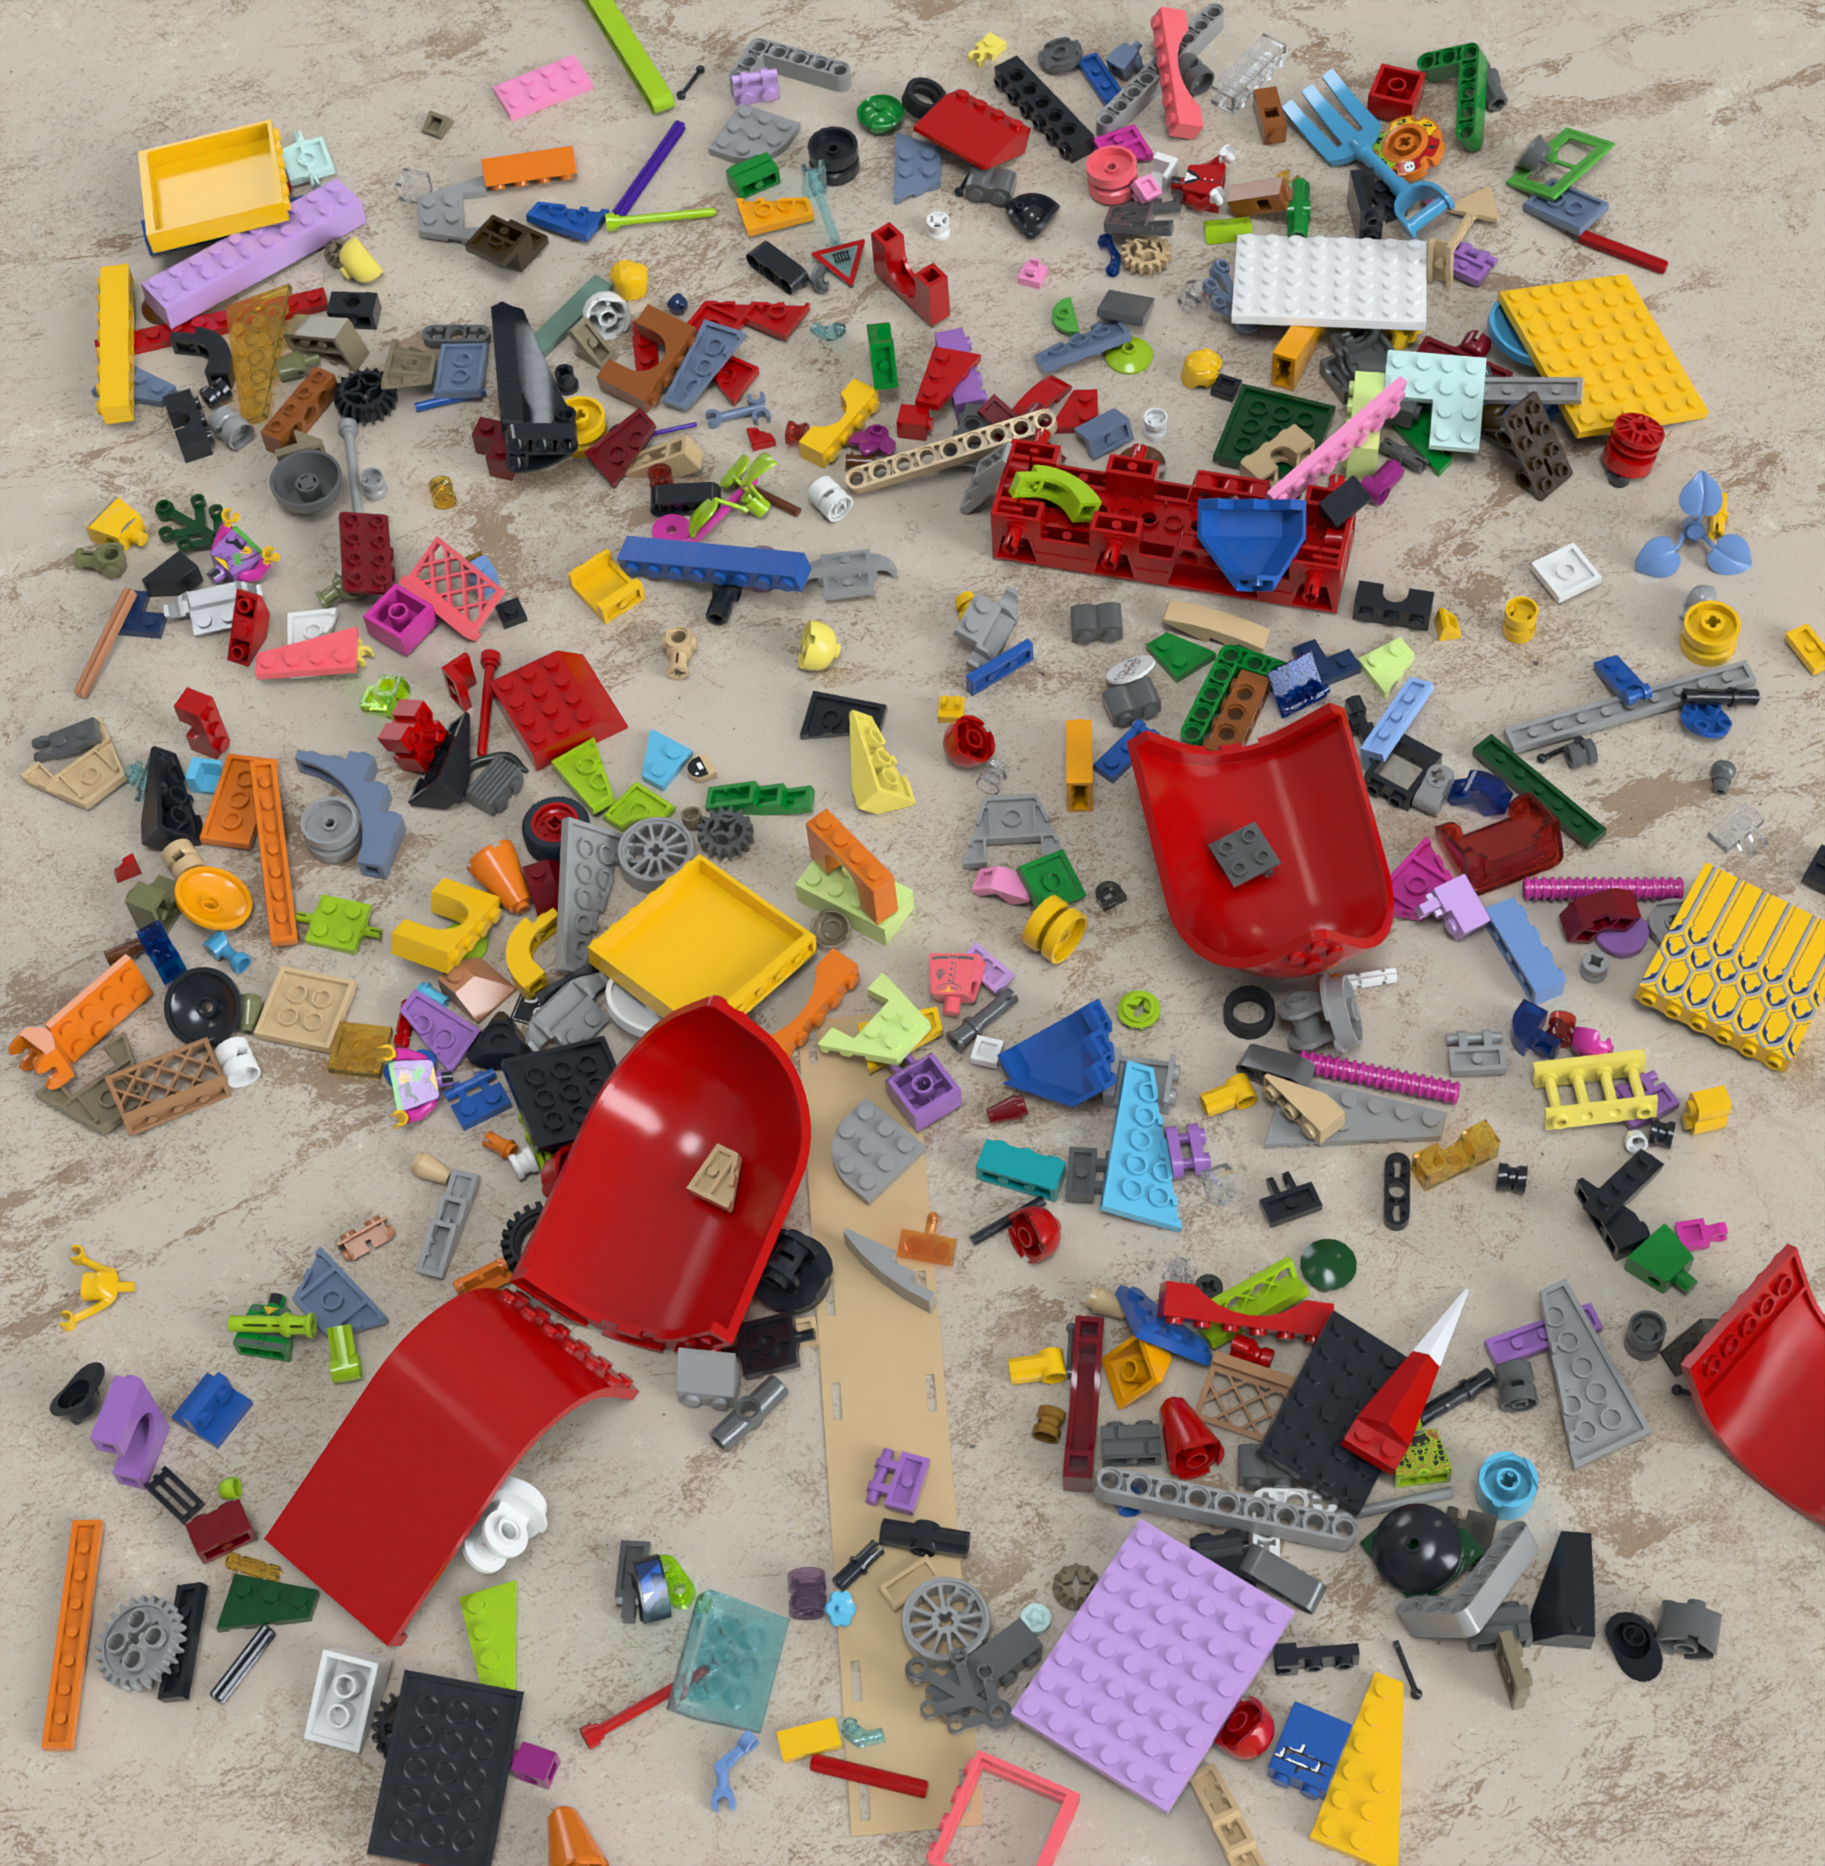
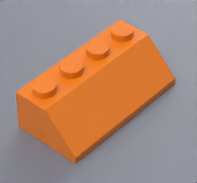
(529, 166)

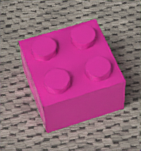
(400, 619)

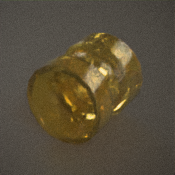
(442, 492)

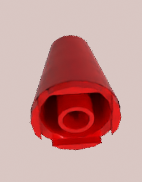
(1188, 1440)

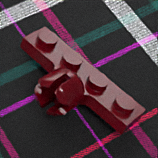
(1468, 347)
(997, 411)

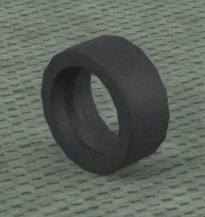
(924, 87)
(1249, 994)

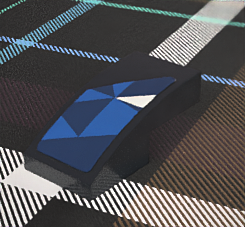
(651, 1588)

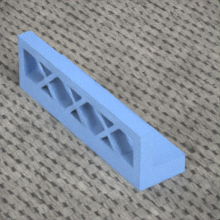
(1395, 720)

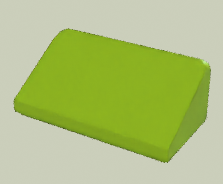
(1226, 230)

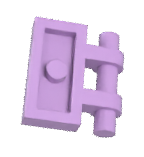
(756, 86)

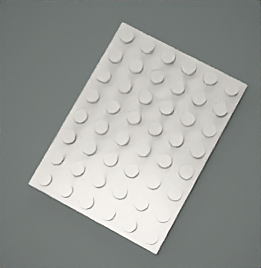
(1330, 282)

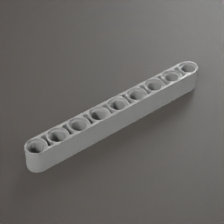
(1145, 84)
(1239, 1503)

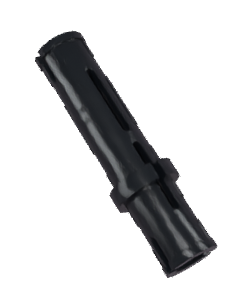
(1729, 696)
(1465, 1390)

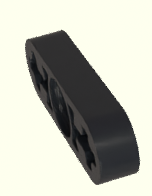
(1391, 1201)

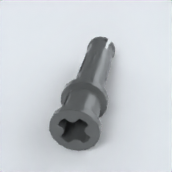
(974, 1025)

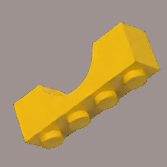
(824, 443)

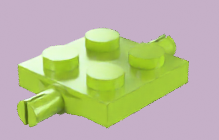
(339, 924)

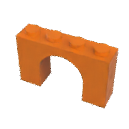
(834, 846)

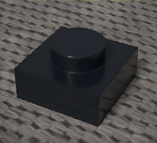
(511, 613)

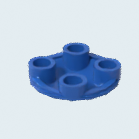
(1706, 720)

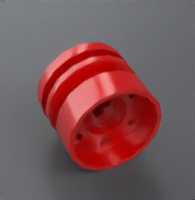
(1633, 445)

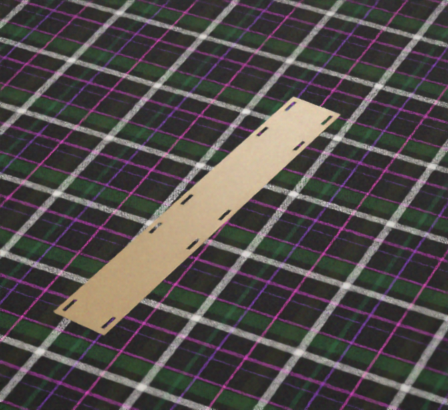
(881, 1358)

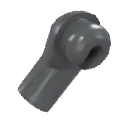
(817, 280)

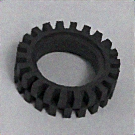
(516, 1232)

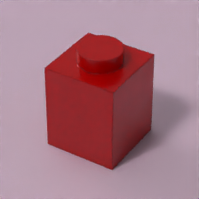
(914, 422)

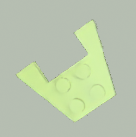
(889, 1033)

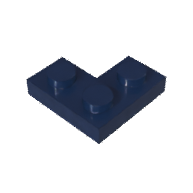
(143, 623)
(1331, 668)

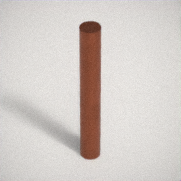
(778, 502)

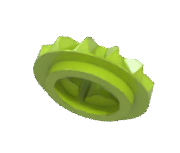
(1134, 1000)

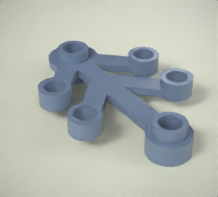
(1220, 271)

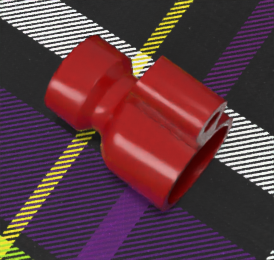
(1248, 1350)

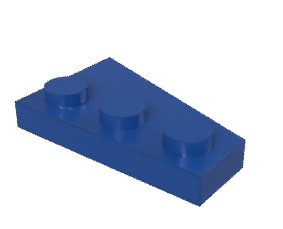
(570, 222)

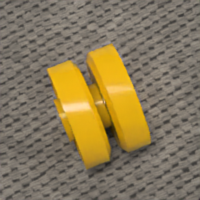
(589, 422)
(1710, 633)
(1055, 929)

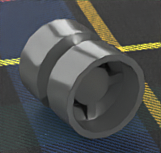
(1195, 74)
(1645, 1335)
(1516, 1387)

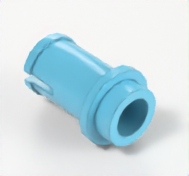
(428, 990)

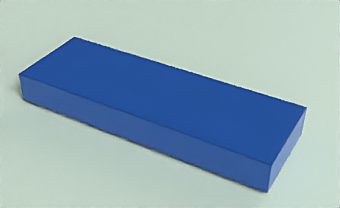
(1099, 78)
(999, 667)

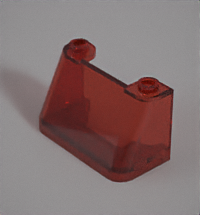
(1506, 849)

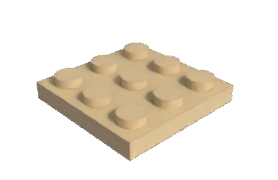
(305, 1009)

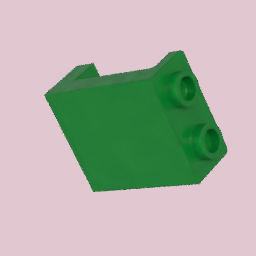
(882, 356)

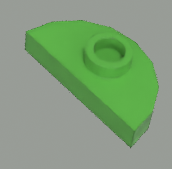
(1064, 317)

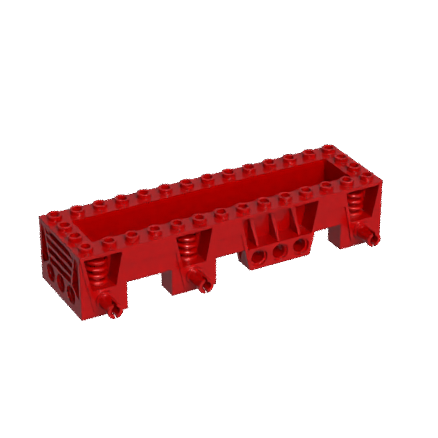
(1168, 548)

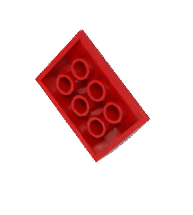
(974, 130)

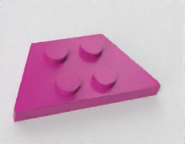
(1417, 878)

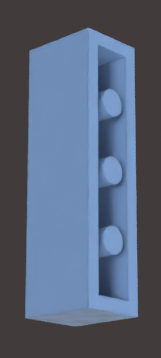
(1524, 951)

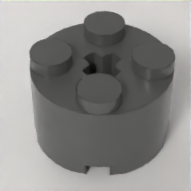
(1688, 1629)

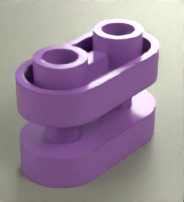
(1195, 1138)

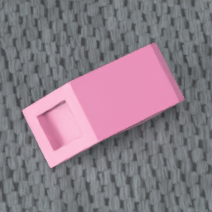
(1001, 882)

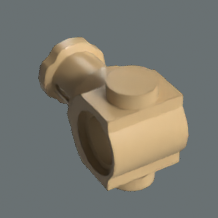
(679, 646)

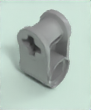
(1432, 793)

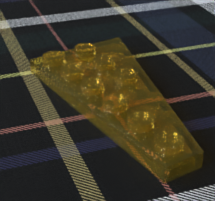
(256, 345)

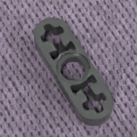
(439, 331)

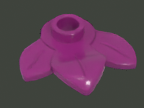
(872, 439)

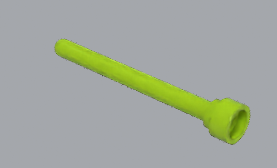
(615, 222)

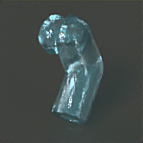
(830, 331)
(860, 1737)

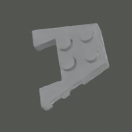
(442, 211)
(1006, 821)

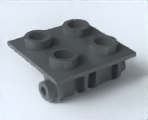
(1245, 855)

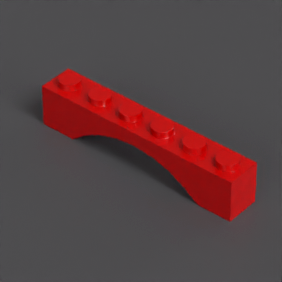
(1187, 1303)

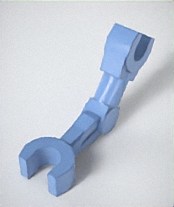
(745, 1745)

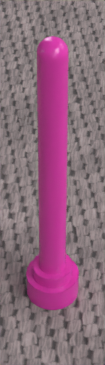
(719, 514)

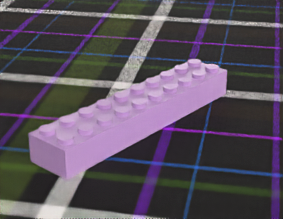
(253, 254)

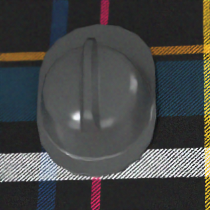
(1534, 154)

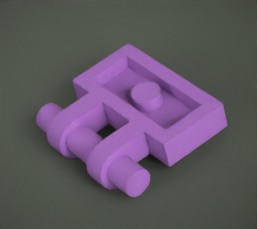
(1472, 264)
(1666, 1099)
(906, 1482)

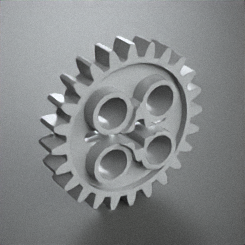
(140, 1643)

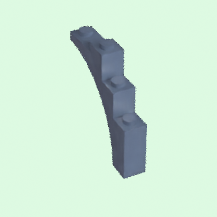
(355, 778)

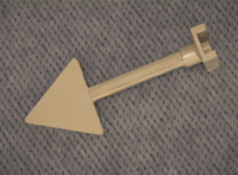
(1441, 252)

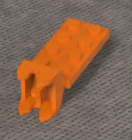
(82, 1022)

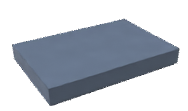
(1571, 210)
(461, 370)

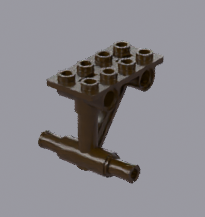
(1529, 438)

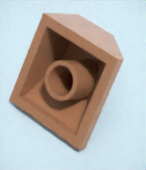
(475, 988)

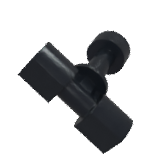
(1357, 717)

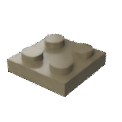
(1514, 1676)

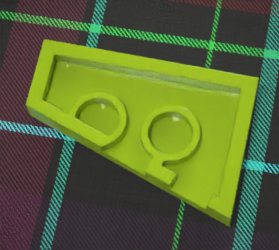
(586, 775)

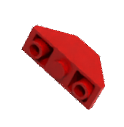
(248, 627)

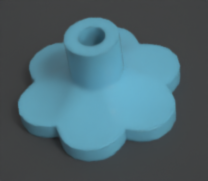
(840, 1608)

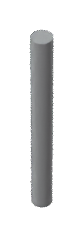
(1391, 1504)

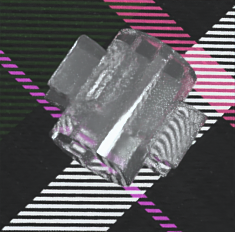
(1179, 1270)

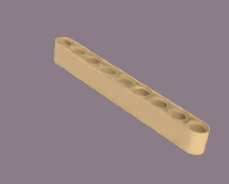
(939, 448)

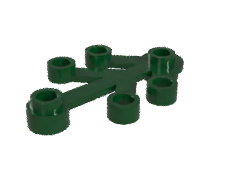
(166, 512)

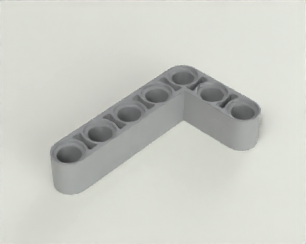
(794, 64)
(1480, 1593)

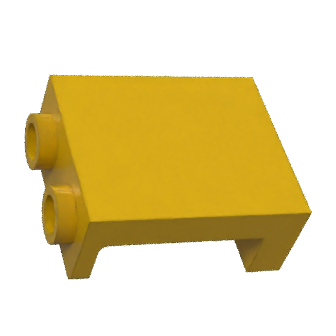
(605, 587)

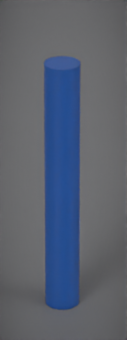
(434, 403)

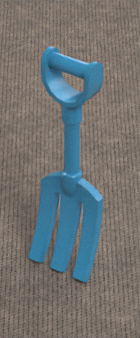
(1359, 146)

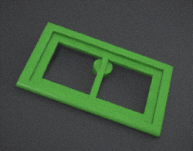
(1601, 147)

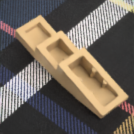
(1215, 624)
(1225, 1818)

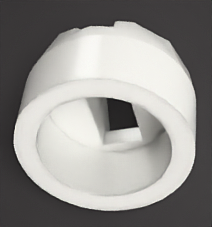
(1641, 1139)

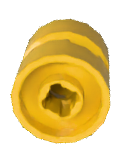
(1520, 619)

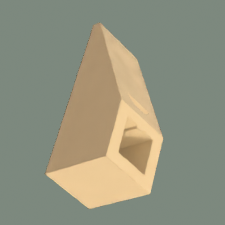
(1310, 1108)

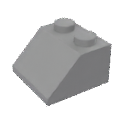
(707, 1378)

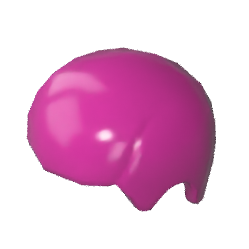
(1587, 1042)

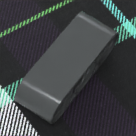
(1261, 1060)
(1282, 1579)

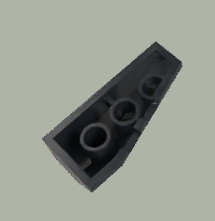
(166, 805)
(1566, 1601)

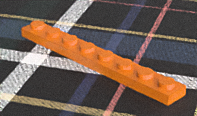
(273, 853)
(72, 1636)

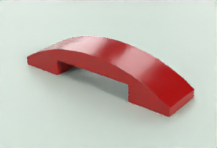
(1046, 392)

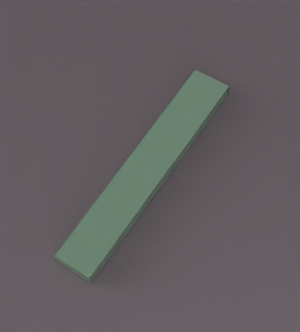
(556, 328)

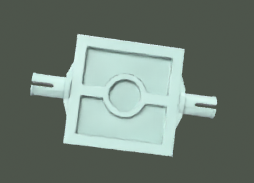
(307, 161)

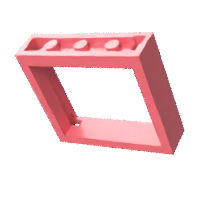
(962, 1795)

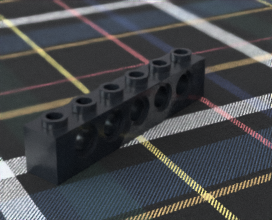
(1044, 109)

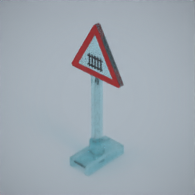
(841, 258)

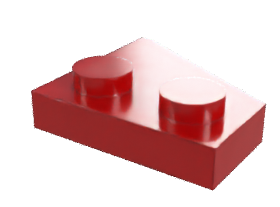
(1077, 410)

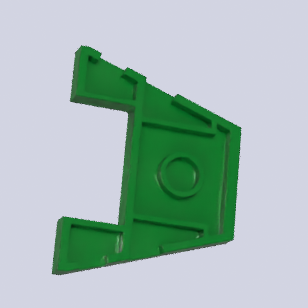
(1418, 438)

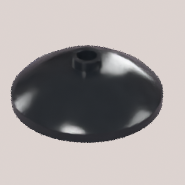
(187, 1003)
(1431, 1563)

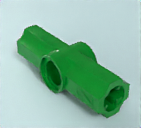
(1299, 208)

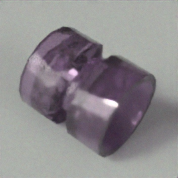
(807, 1591)

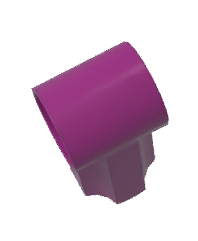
(1382, 481)

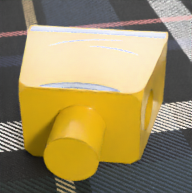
(117, 524)

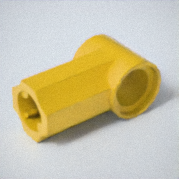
(1234, 1093)
(1045, 1367)

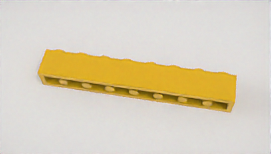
(116, 344)

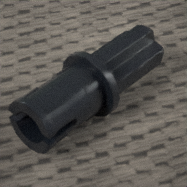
(857, 1566)

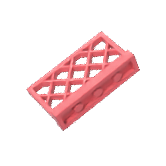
(443, 607)

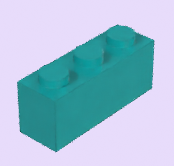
(1021, 1170)

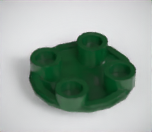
(1328, 1264)

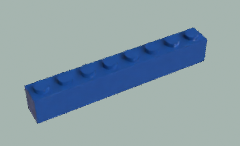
(714, 563)

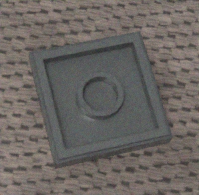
(1125, 307)

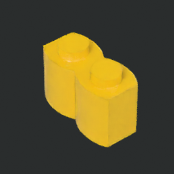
(1706, 1110)

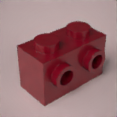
(220, 1531)

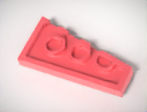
(312, 657)

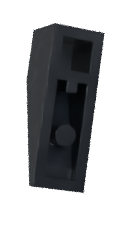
(1620, 1234)

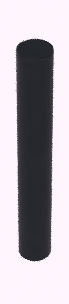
(1001, 1224)

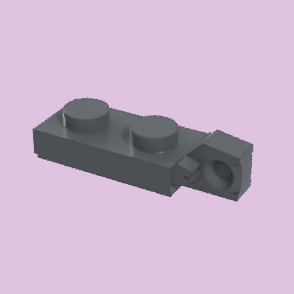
(624, 1593)

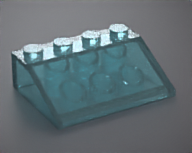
(728, 1662)

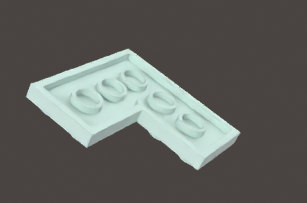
(1454, 389)

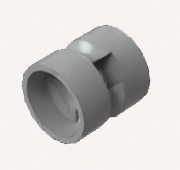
(231, 427)

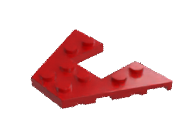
(770, 318)

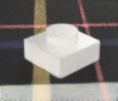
(986, 1051)

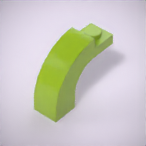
(1059, 487)

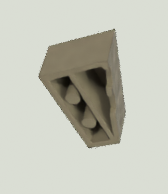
(327, 336)

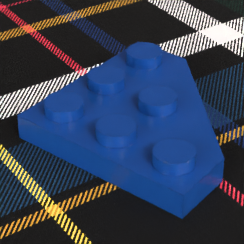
(1143, 1320)

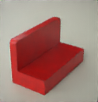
(459, 679)

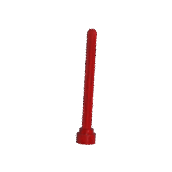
(489, 660)
(595, 1733)

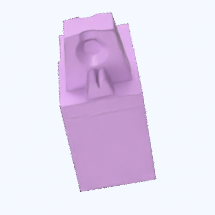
(1458, 907)

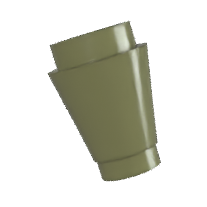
(251, 1013)

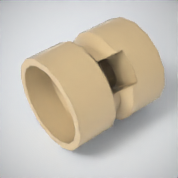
(180, 857)

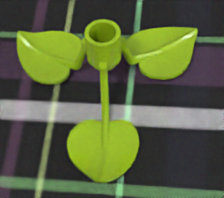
(751, 498)

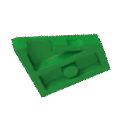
(1179, 655)

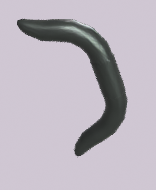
(486, 759)

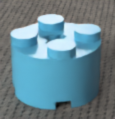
(1520, 1486)

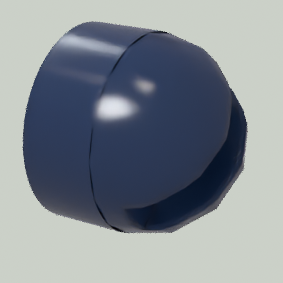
(677, 303)

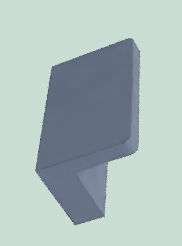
(1105, 432)

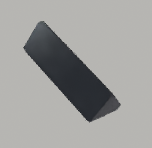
(1344, 502)

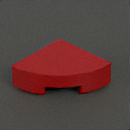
(760, 439)
(127, 869)

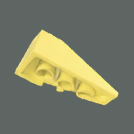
(873, 771)

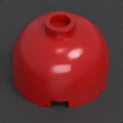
(968, 742)
(1034, 1233)
(1247, 1730)

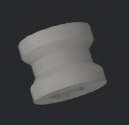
(1593, 973)

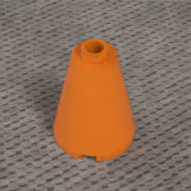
(502, 875)
(571, 1841)

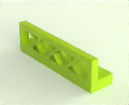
(1270, 1300)

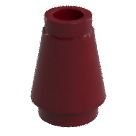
(1007, 1110)

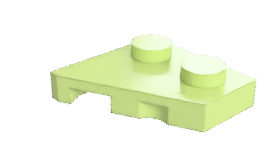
(1386, 664)

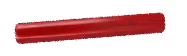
(1623, 251)
(869, 1775)

